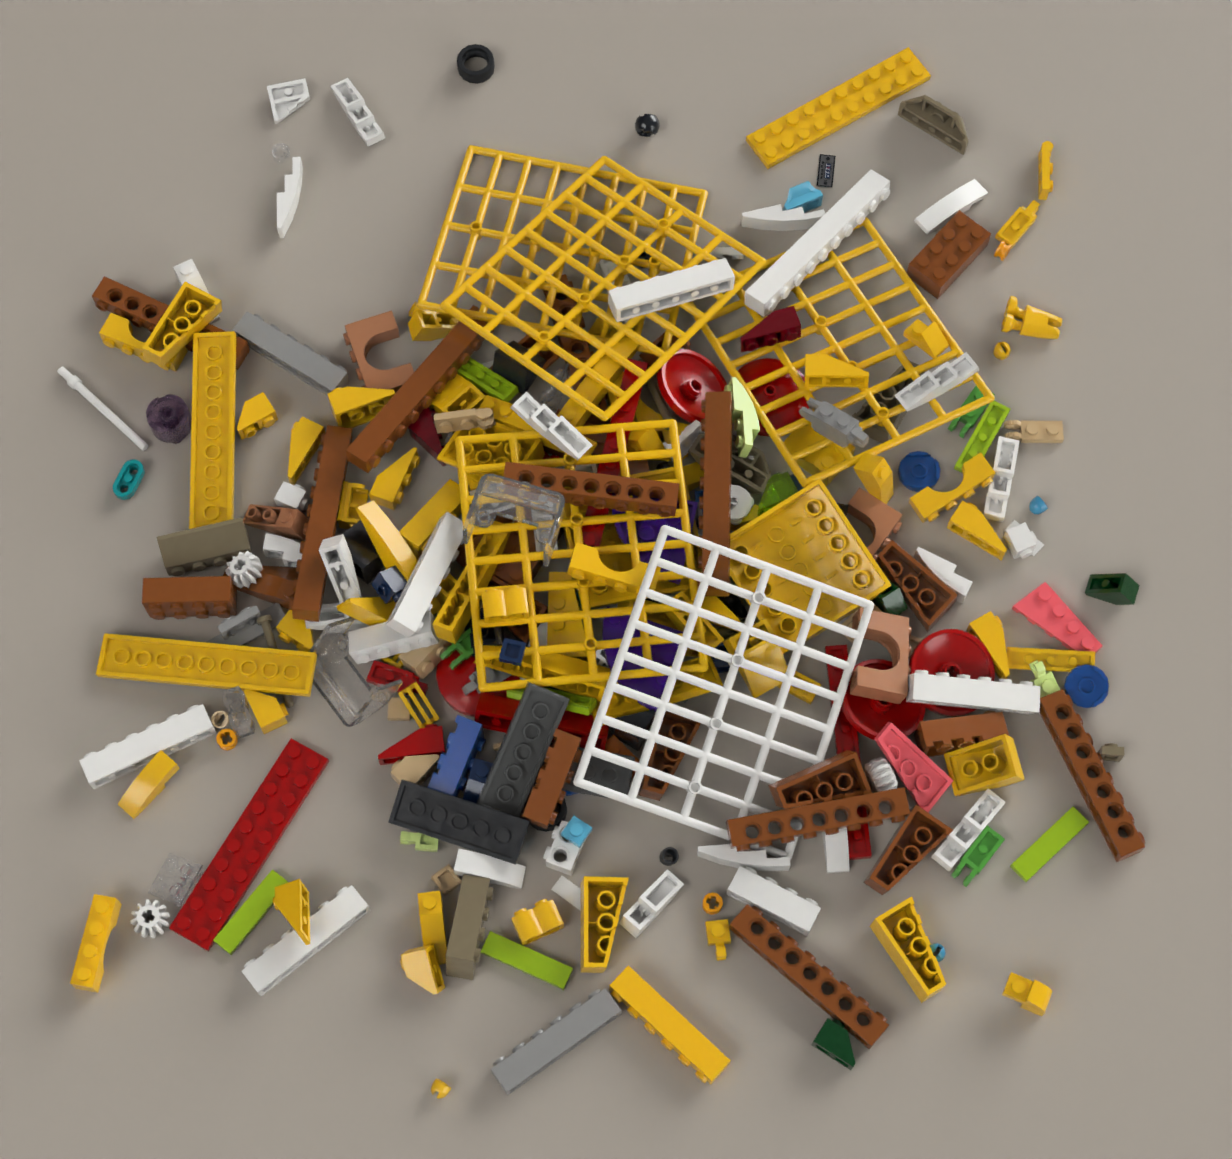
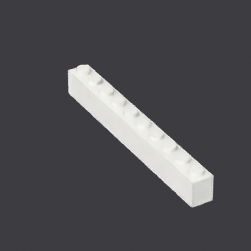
(817, 243)

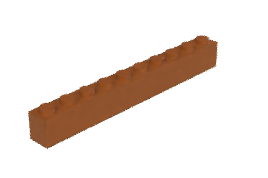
(414, 396)
(716, 482)
(322, 523)

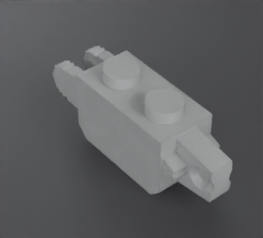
(834, 423)

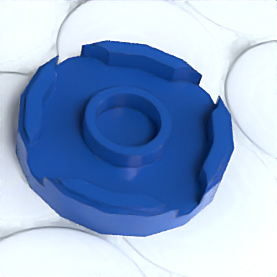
(919, 471)
(1086, 686)

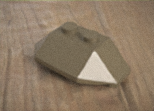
(936, 121)
(749, 472)

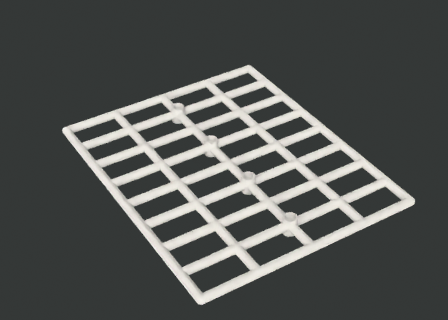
(735, 661)

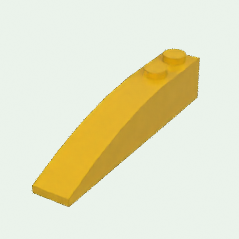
(591, 390)
(506, 416)
(390, 543)
(456, 609)
(553, 666)

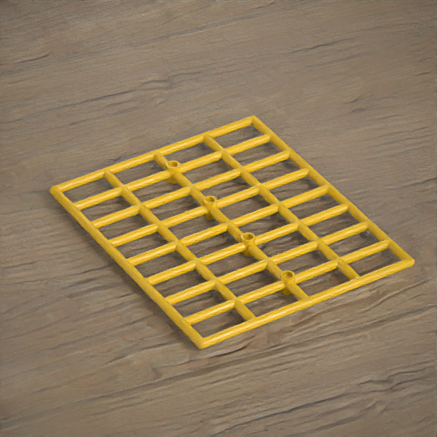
(476, 232)
(584, 300)
(820, 328)
(575, 522)

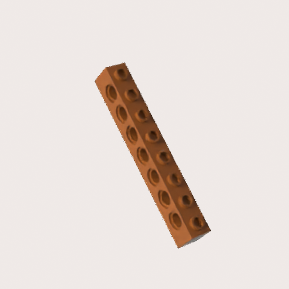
(110, 290)
(571, 345)
(601, 485)
(894, 798)
(1120, 847)
(811, 988)

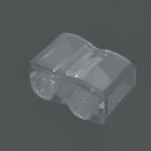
(238, 710)

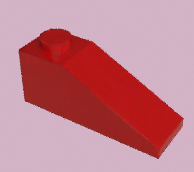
(421, 742)

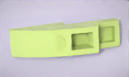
(743, 417)

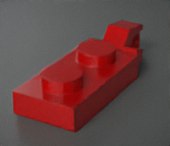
(383, 674)

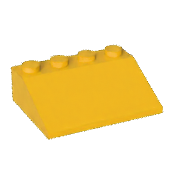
(492, 451)

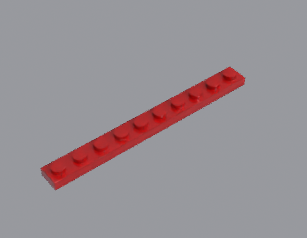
(593, 534)
(847, 739)

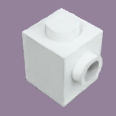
(292, 497)
(1020, 541)

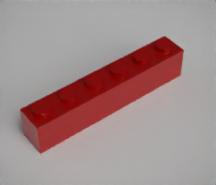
(497, 712)

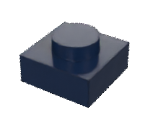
(512, 651)

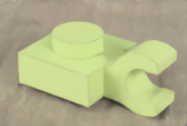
(1044, 679)
(421, 841)

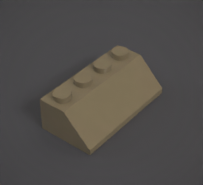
(203, 546)

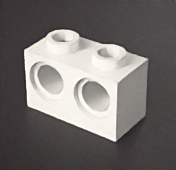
(561, 846)

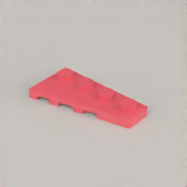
(1054, 616)
(916, 770)

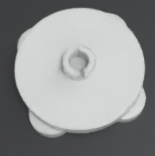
(740, 504)

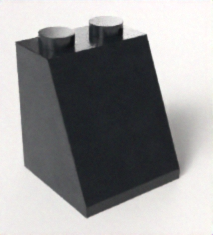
(363, 553)

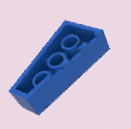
(459, 758)

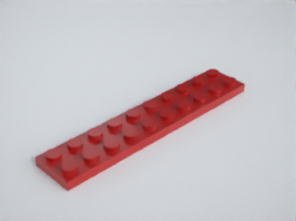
(249, 844)

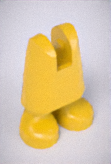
(1034, 321)

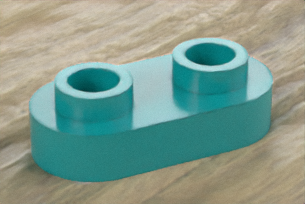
(127, 480)

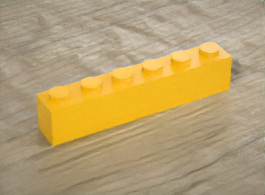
(669, 1025)

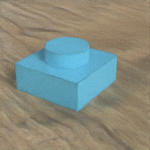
(576, 831)

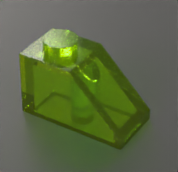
(777, 490)

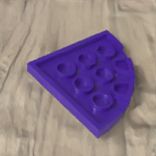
(648, 532)
(664, 654)

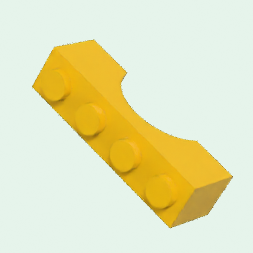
(119, 333)
(929, 502)
(587, 565)
(89, 962)

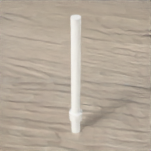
(76, 384)

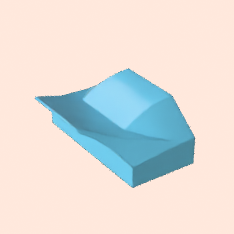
(803, 196)

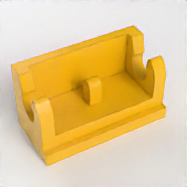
(352, 497)

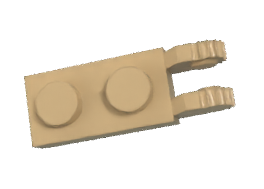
(464, 420)
(1035, 431)

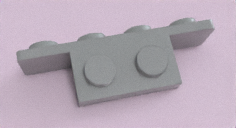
(244, 627)

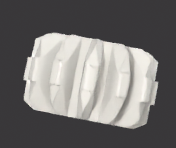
(244, 569)
(880, 775)
(149, 909)

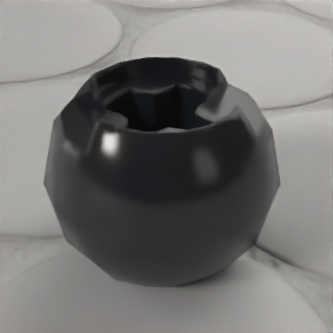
(647, 125)

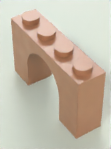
(363, 337)
(877, 516)
(890, 684)

